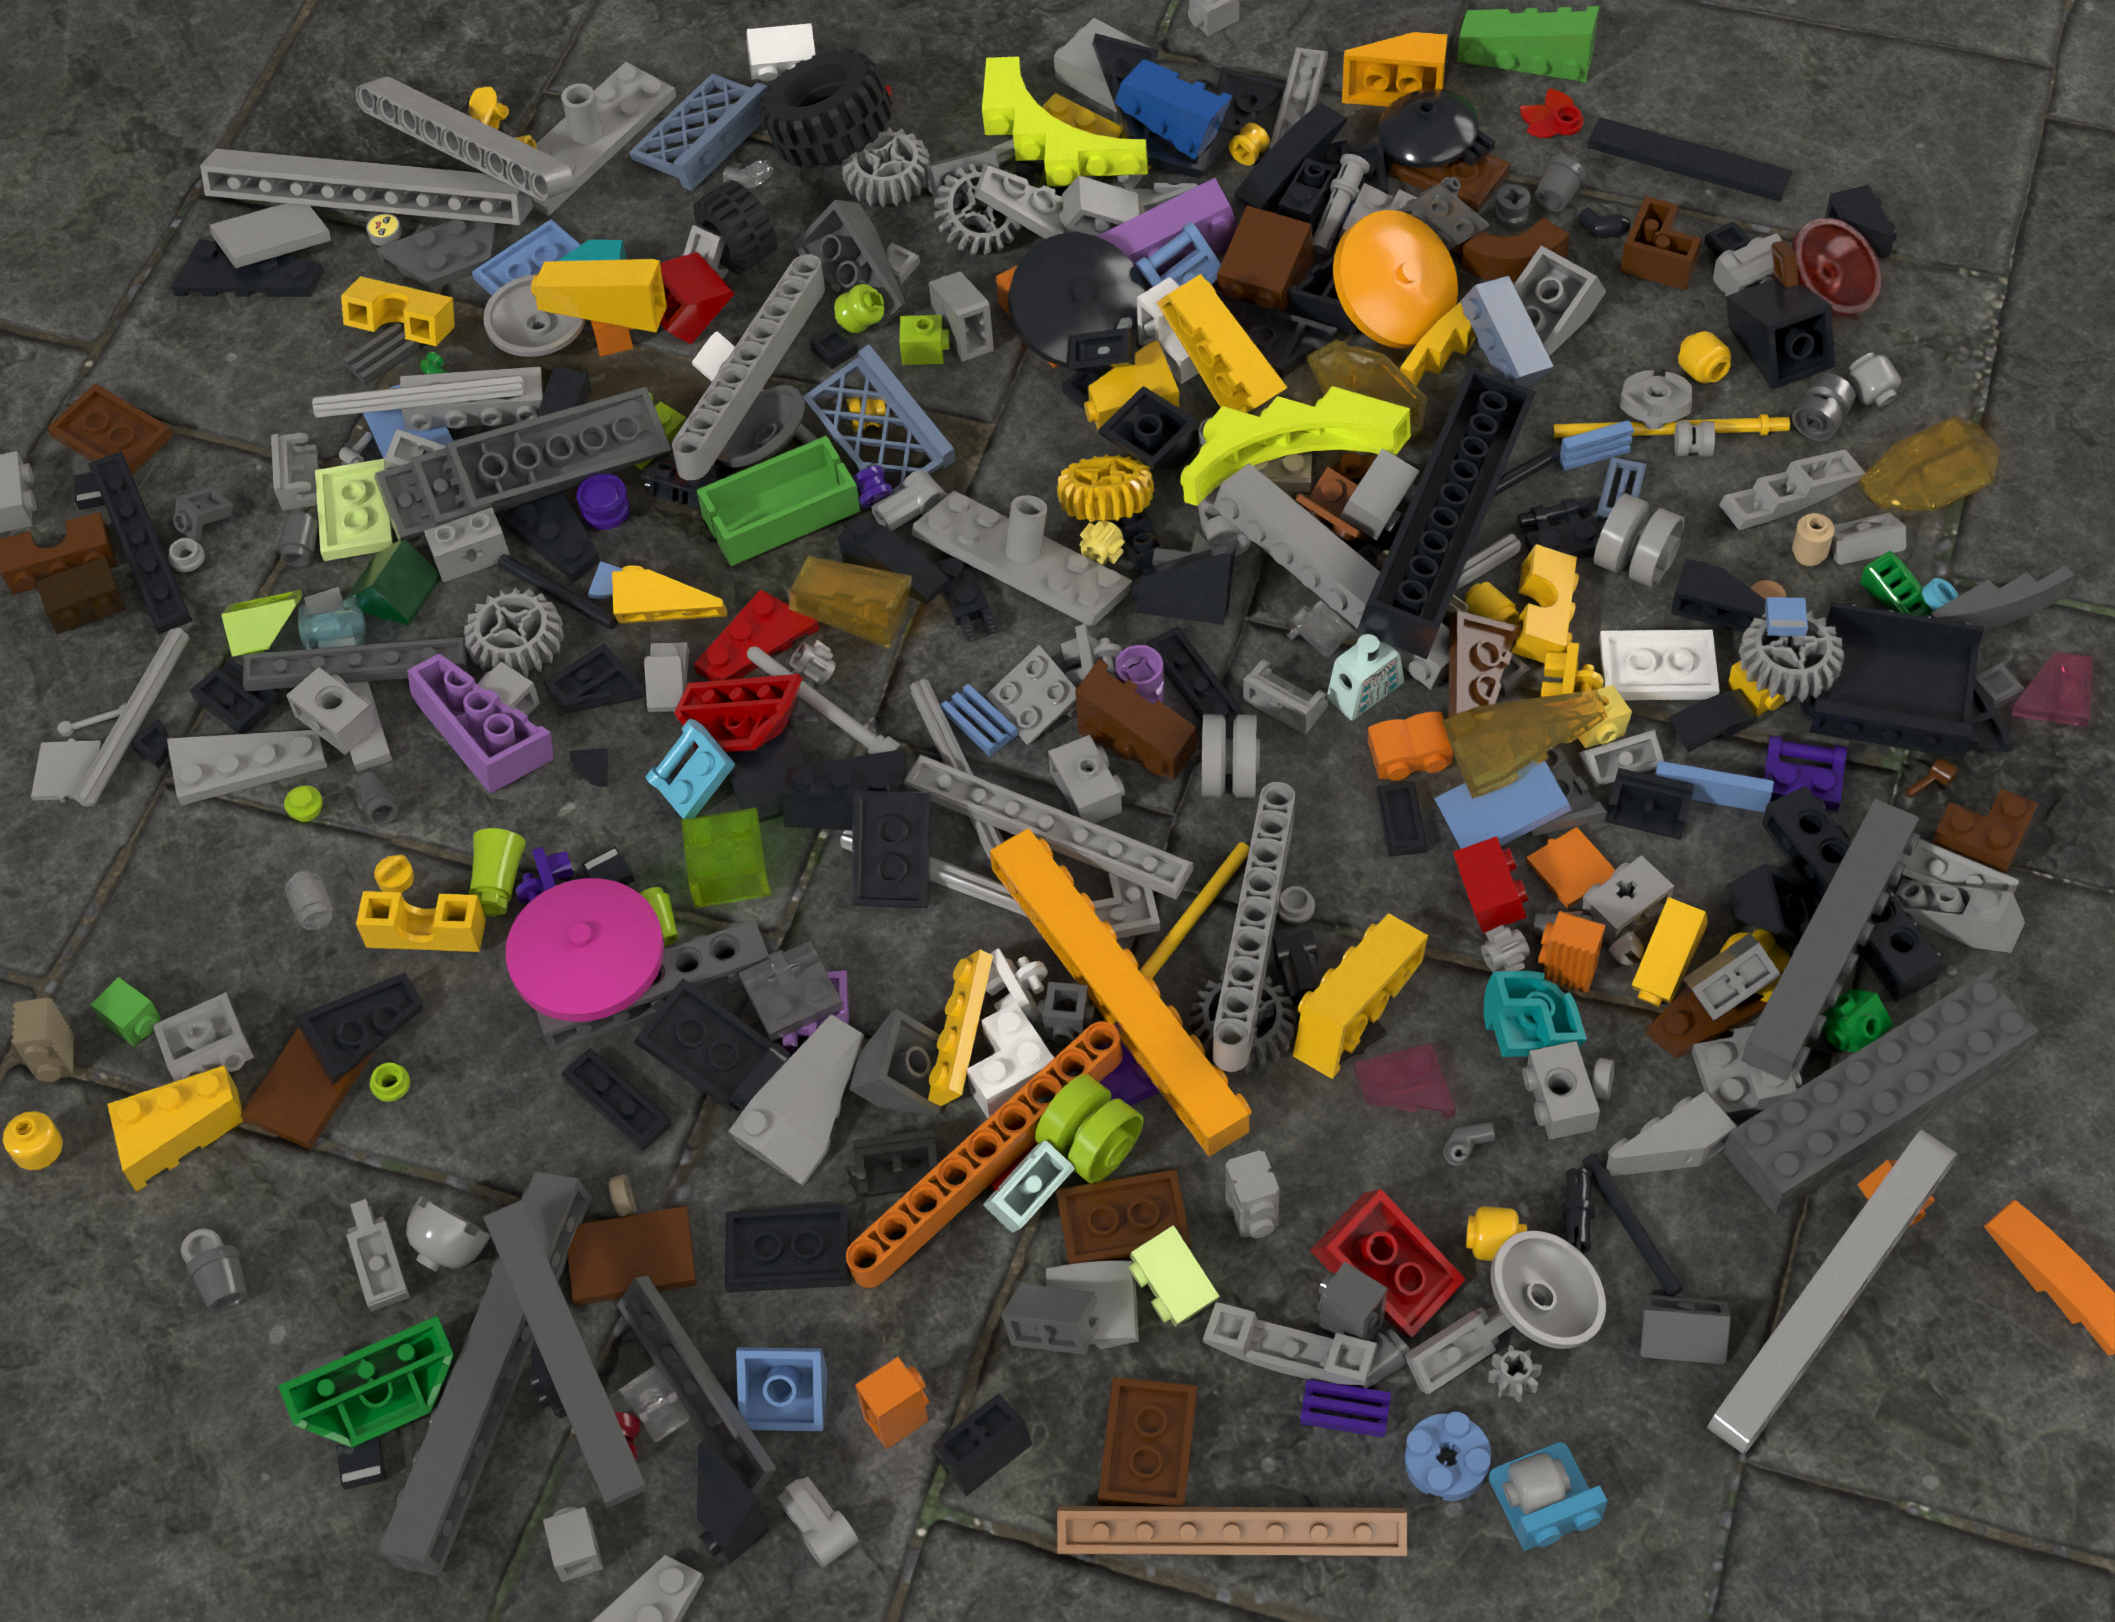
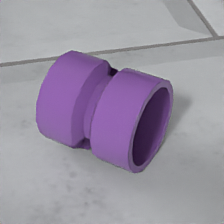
(1144, 668)

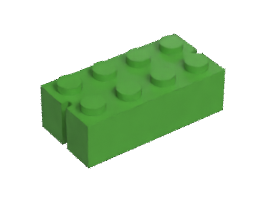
(778, 500)

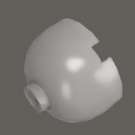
(443, 1236)

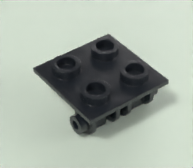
(665, 483)

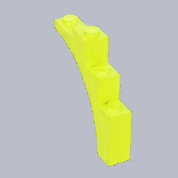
(1040, 136)
(1289, 427)

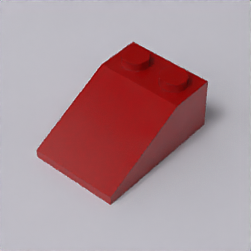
(1395, 1253)

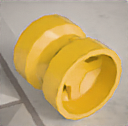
(874, 407)

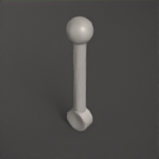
(66, 728)

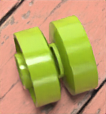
(1090, 1128)

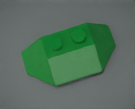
(373, 1386)

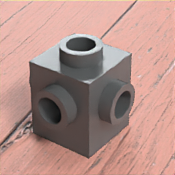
(1065, 1012)

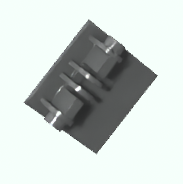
(1446, 213)

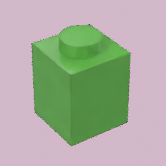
(126, 1012)

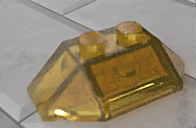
(1369, 375)
(1933, 467)

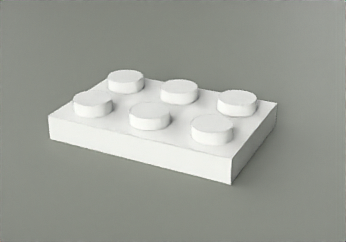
(1660, 664)

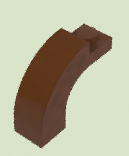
(1499, 257)

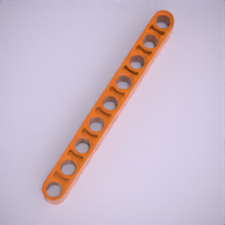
(978, 1170)

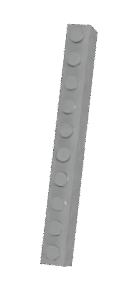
(363, 186)

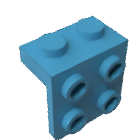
(1579, 1510)

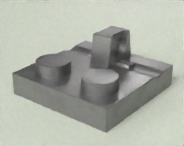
(790, 990)

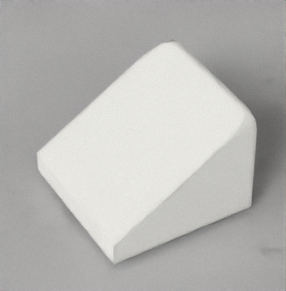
(713, 355)

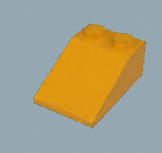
(1393, 67)

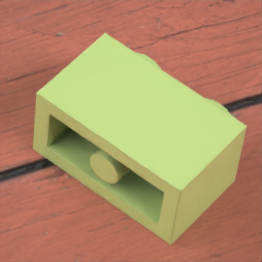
(1173, 1277)

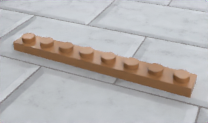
(1232, 1530)

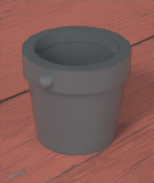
(1559, 182)
(219, 1277)

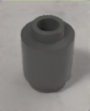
(298, 539)

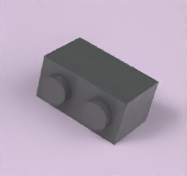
(1351, 1303)

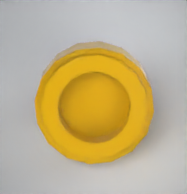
(394, 874)

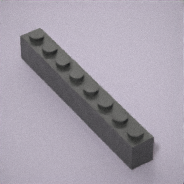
(1830, 941)

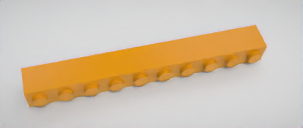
(1121, 993)

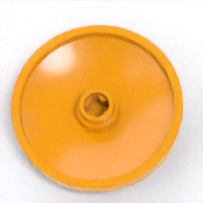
(1394, 277)

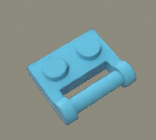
(698, 777)

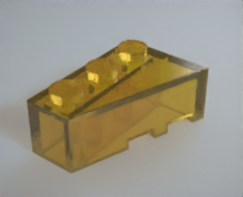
(852, 598)

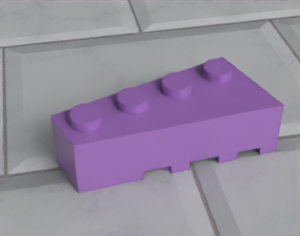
(1153, 229)
(481, 729)

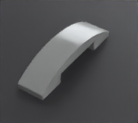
(1287, 1349)

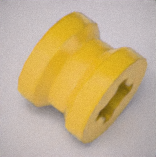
(1249, 144)

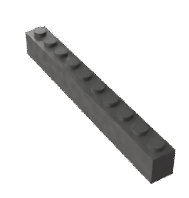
(477, 1393)

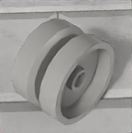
(1230, 756)

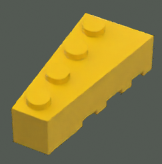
(1219, 347)
(1356, 992)

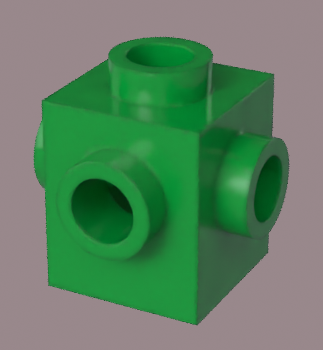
(1856, 1020)

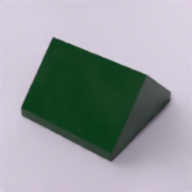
(395, 584)

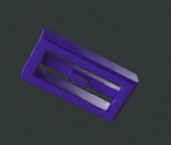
(1346, 1393)

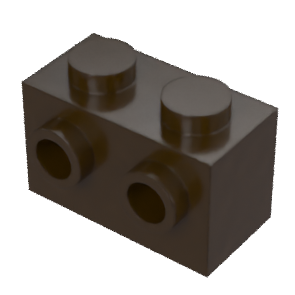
(80, 595)

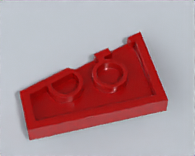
(761, 623)

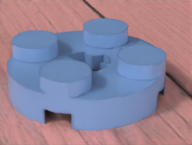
(1451, 1432)

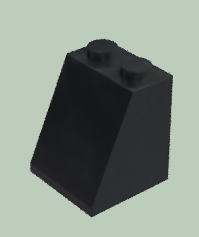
(1783, 330)

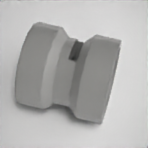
(1701, 435)

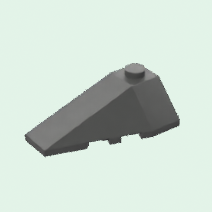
(852, 254)

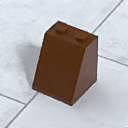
(1266, 258)

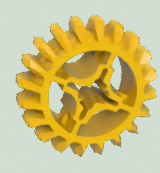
(1105, 488)

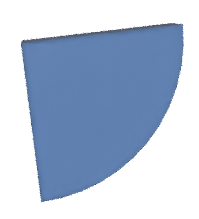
(602, 582)

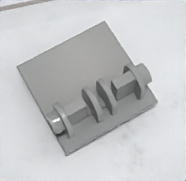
(1034, 695)

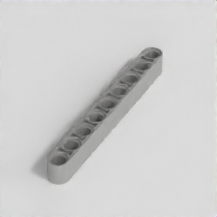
(465, 138)
(748, 367)
(1253, 928)
(1832, 1292)

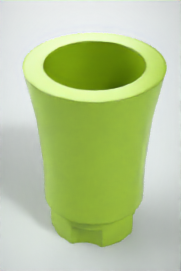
(495, 868)

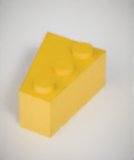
(171, 1121)

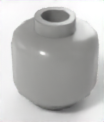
(1874, 379)
(1536, 1483)

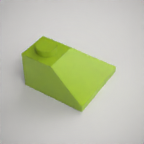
(255, 623)

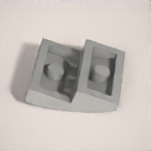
(1114, 1293)

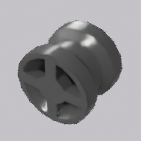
(1512, 206)

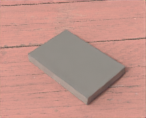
(269, 233)

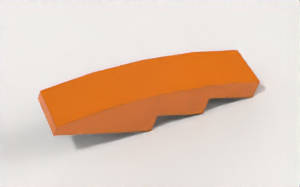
(2057, 1270)

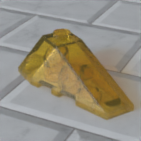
(1505, 737)

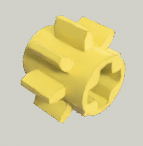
(1102, 542)

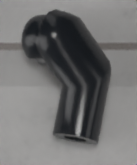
(1604, 226)

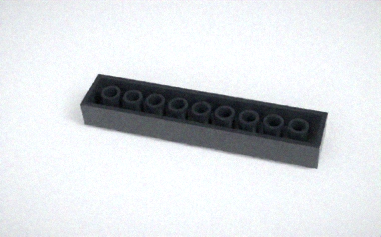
(1446, 513)

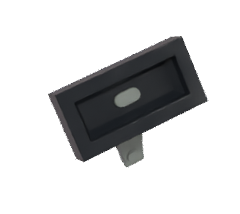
(1104, 348)

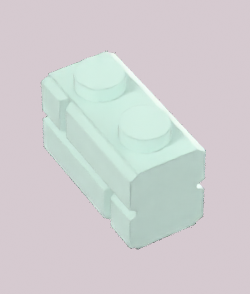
(1029, 1186)

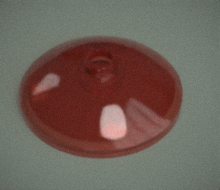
(1837, 265)

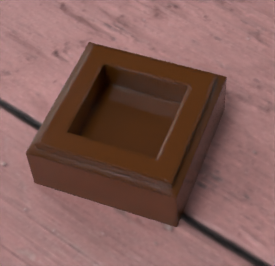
(1784, 264)

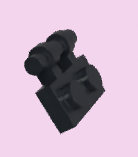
(1575, 537)

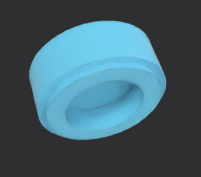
(1938, 593)

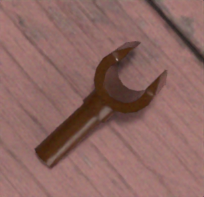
(1941, 771)

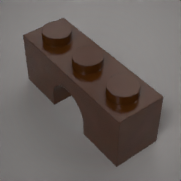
(25, 562)

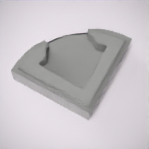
(902, 261)

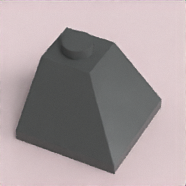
(897, 1066)

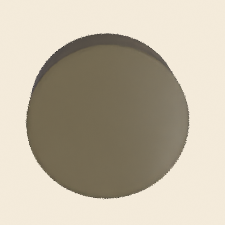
(622, 1195)

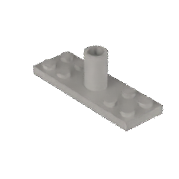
(601, 123)
(1021, 555)

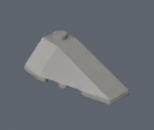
(797, 1108)

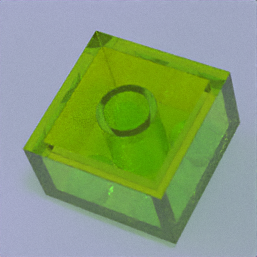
(725, 857)

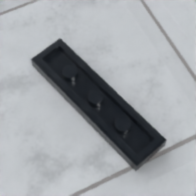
(1194, 678)

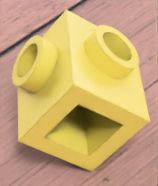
(1614, 725)

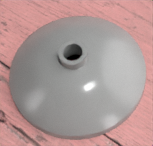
(521, 328)
(1548, 1289)

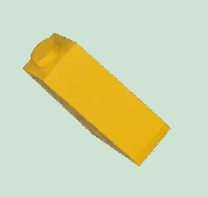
(1121, 383)
(1669, 952)

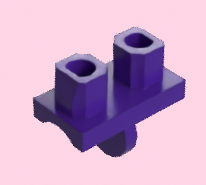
(550, 869)

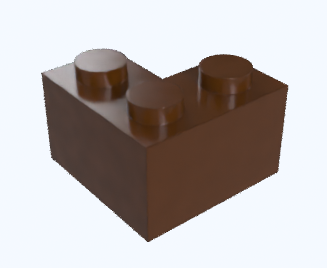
(1657, 250)
(1987, 839)

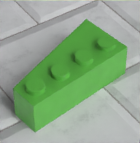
(1530, 41)

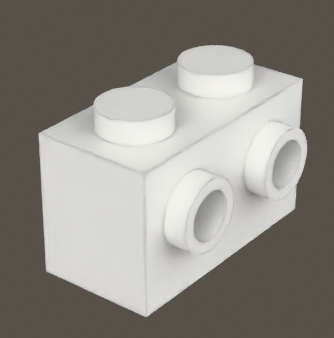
(777, 49)

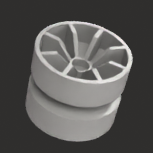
(1649, 543)

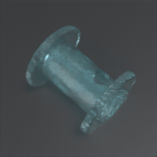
(328, 625)

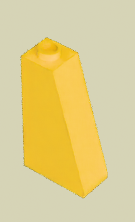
(603, 291)

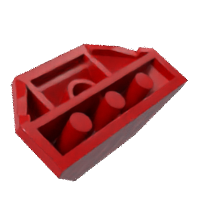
(741, 711)

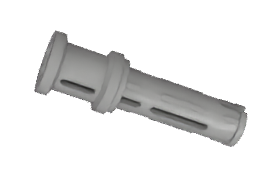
(1343, 191)

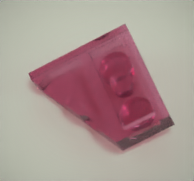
(2059, 691)
(1406, 1080)

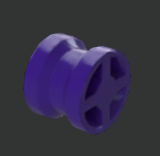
(872, 486)

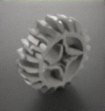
(887, 169)
(955, 223)
(515, 631)
(1783, 662)

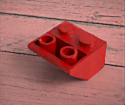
(692, 295)

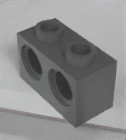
(940, 169)

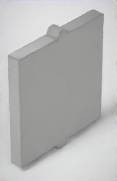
(62, 768)

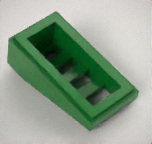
(1888, 570)

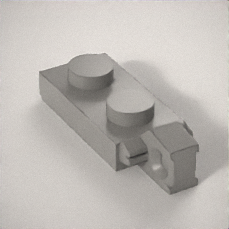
(376, 1259)
(1456, 1348)

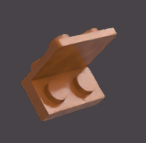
(1329, 501)

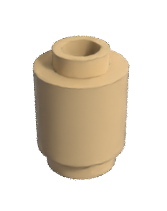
(1813, 539)

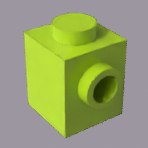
(923, 339)

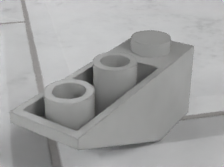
(1964, 913)
(1682, 1139)

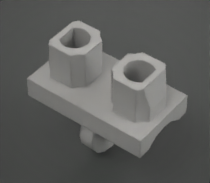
(1087, 652)

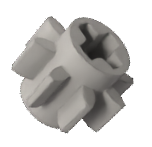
(813, 662)
(1505, 949)
(1509, 1364)

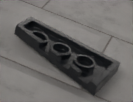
(212, 272)

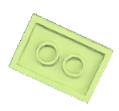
(351, 511)

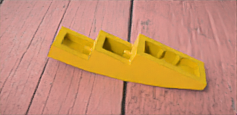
(1431, 353)

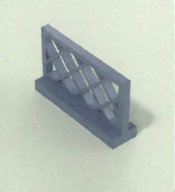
(715, 140)
(897, 400)

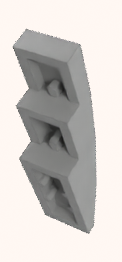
(1788, 492)

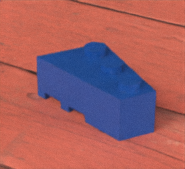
(1173, 108)

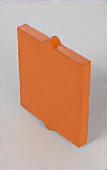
(1570, 866)

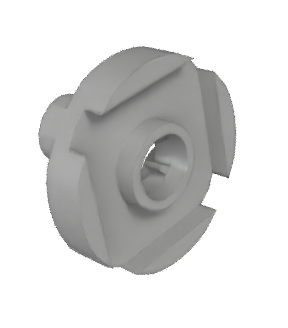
(1656, 398)

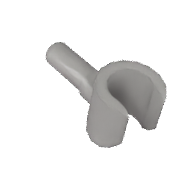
(352, 455)

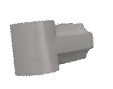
(916, 497)
(822, 1529)

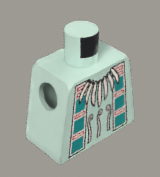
(1364, 676)

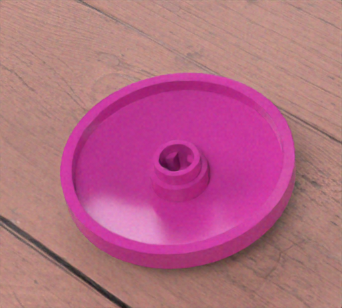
(584, 949)

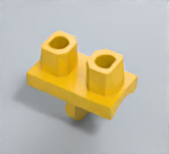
(1565, 666)

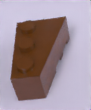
(1132, 725)

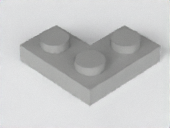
(1130, 910)

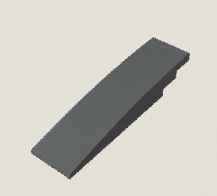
(521, 462)

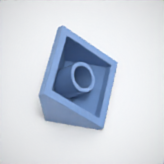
(782, 1388)

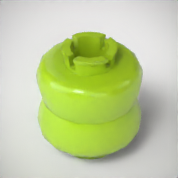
(859, 308)

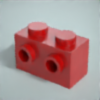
(1490, 885)

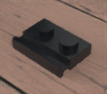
(226, 698)

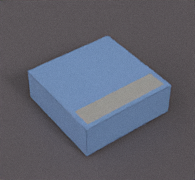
(1786, 616)

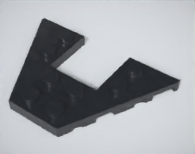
(1249, 101)

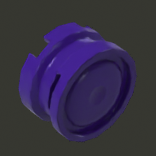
(603, 501)

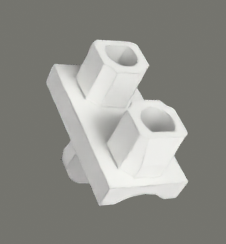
(1005, 974)

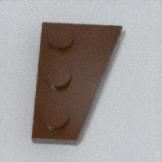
(1688, 1023)

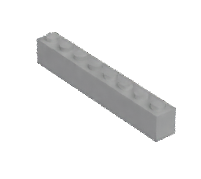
(1315, 557)

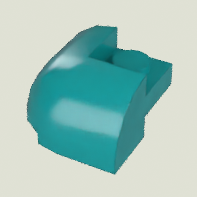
(1529, 1013)

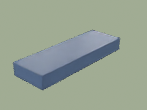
(1719, 786)

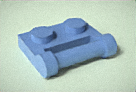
(1198, 262)

